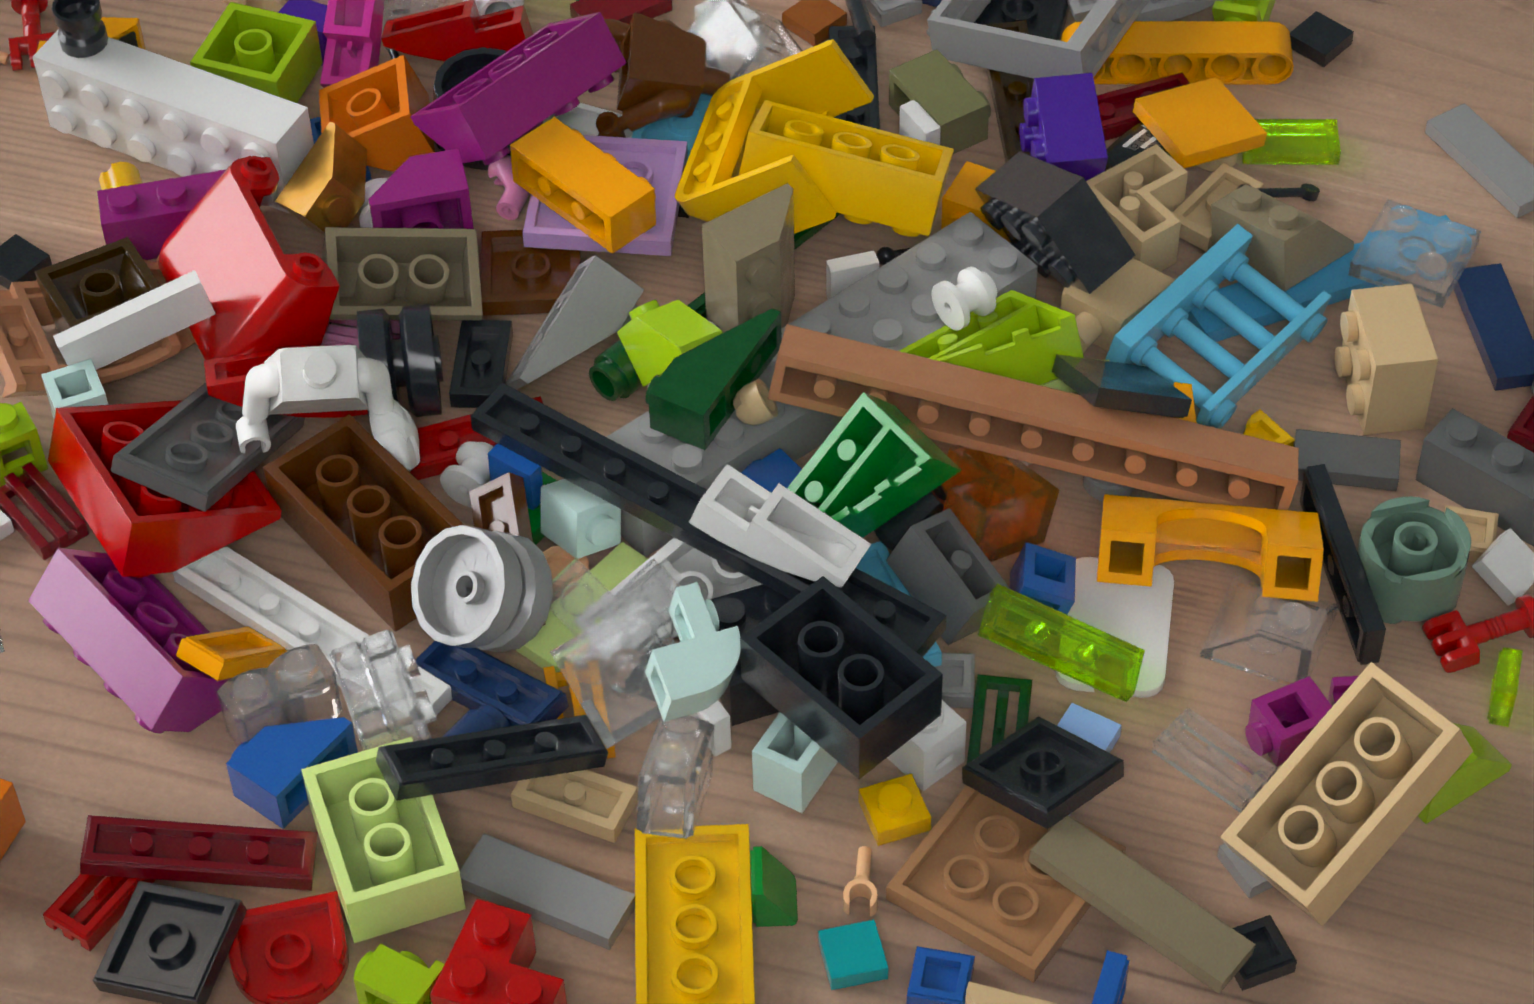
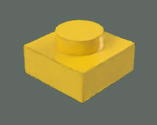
(894, 809)

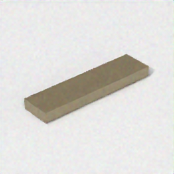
(1142, 903)

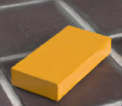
(229, 652)

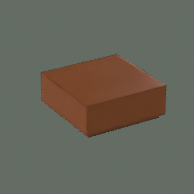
(812, 19)

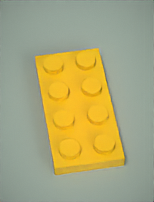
(694, 917)

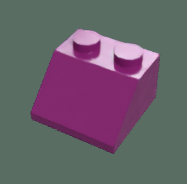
(424, 194)

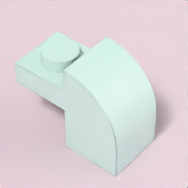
(700, 666)

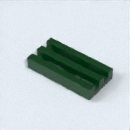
(1003, 685)

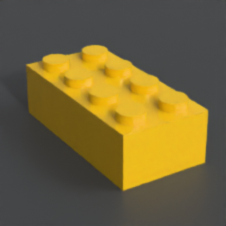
(856, 167)

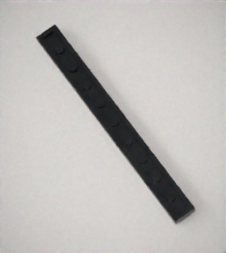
(669, 503)

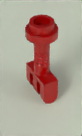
(32, 32)
(1459, 642)

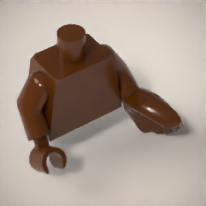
(661, 74)

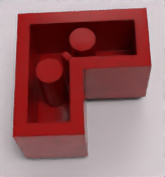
(494, 961)

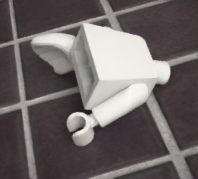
(325, 382)

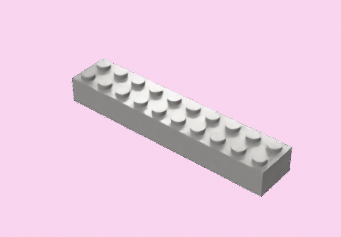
(882, 309)

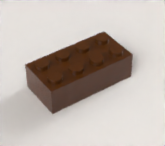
(359, 513)

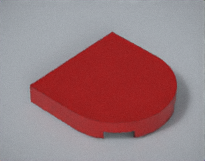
(291, 951)

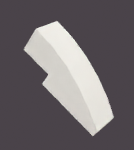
(778, 529)

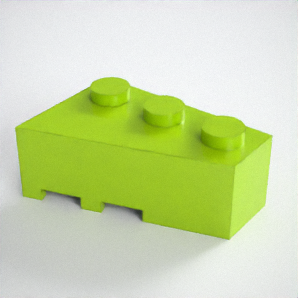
(1011, 342)

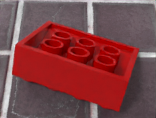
(136, 524)

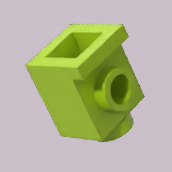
(19, 431)
(394, 977)

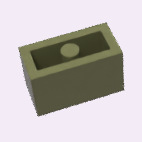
(944, 96)

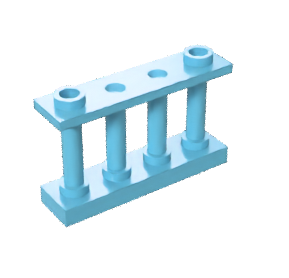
(1200, 288)

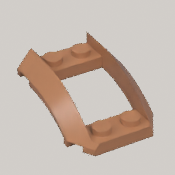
(28, 354)

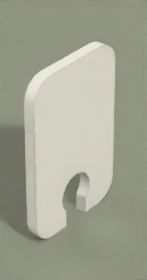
(1129, 613)

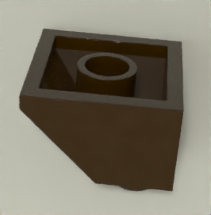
(94, 282)

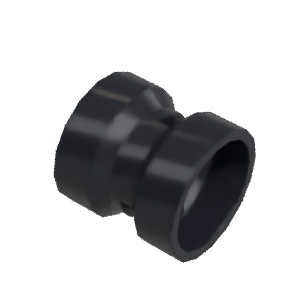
(80, 27)

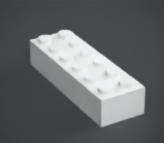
(170, 111)

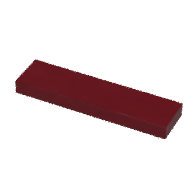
(198, 853)

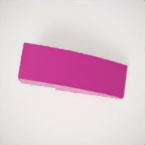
(352, 37)

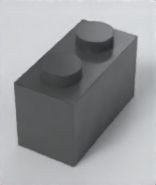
(946, 571)

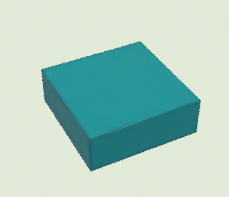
(853, 954)

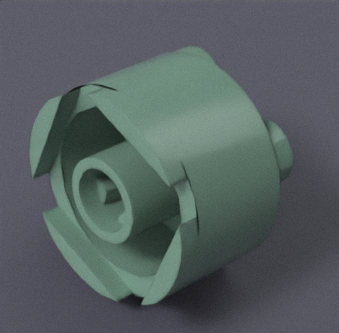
(1414, 558)

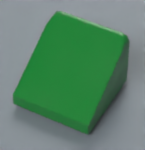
(772, 891)

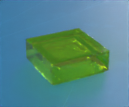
(1504, 686)

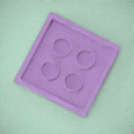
(656, 161)

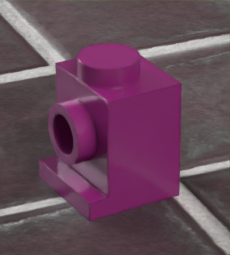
(1285, 719)

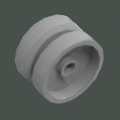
(481, 589)

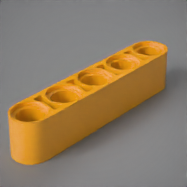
(1201, 50)

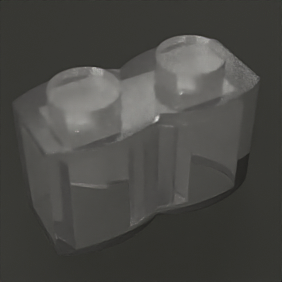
(291, 690)

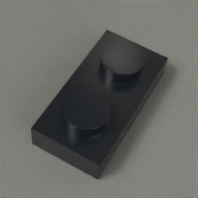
(480, 361)

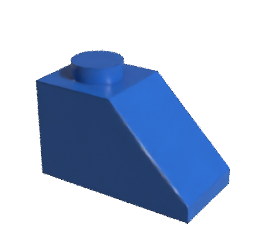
(269, 766)

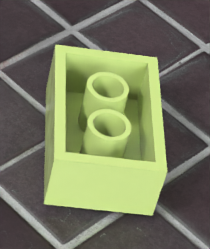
(382, 852)

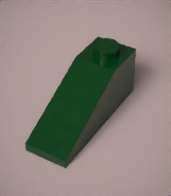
(699, 386)

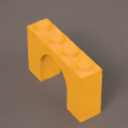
(1272, 543)

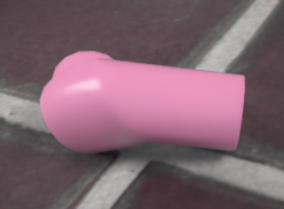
(513, 195)

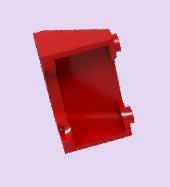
(255, 289)

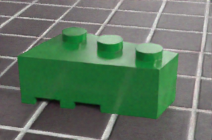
(872, 467)

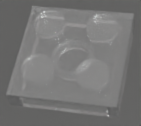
(1415, 250)

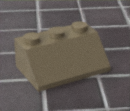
(750, 260)
(404, 269)

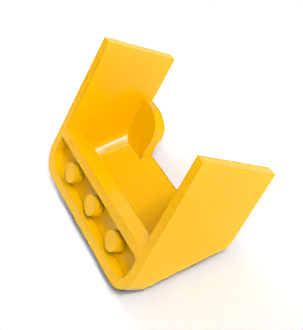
(811, 80)

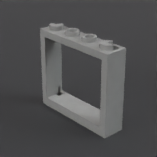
(1027, 55)

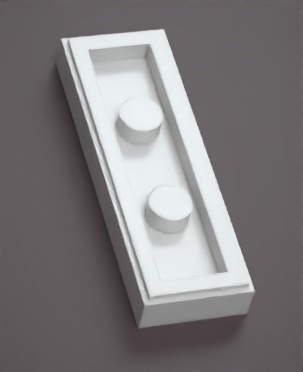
(136, 323)

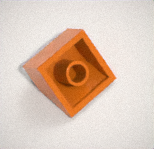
(377, 112)

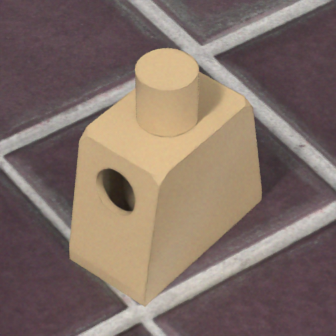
(1113, 302)

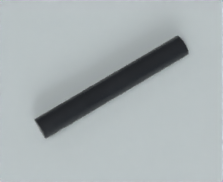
(861, 22)

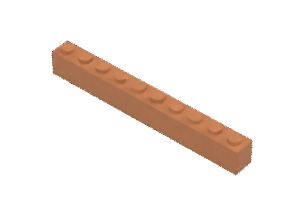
(1036, 423)

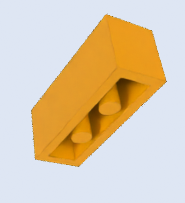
(583, 184)

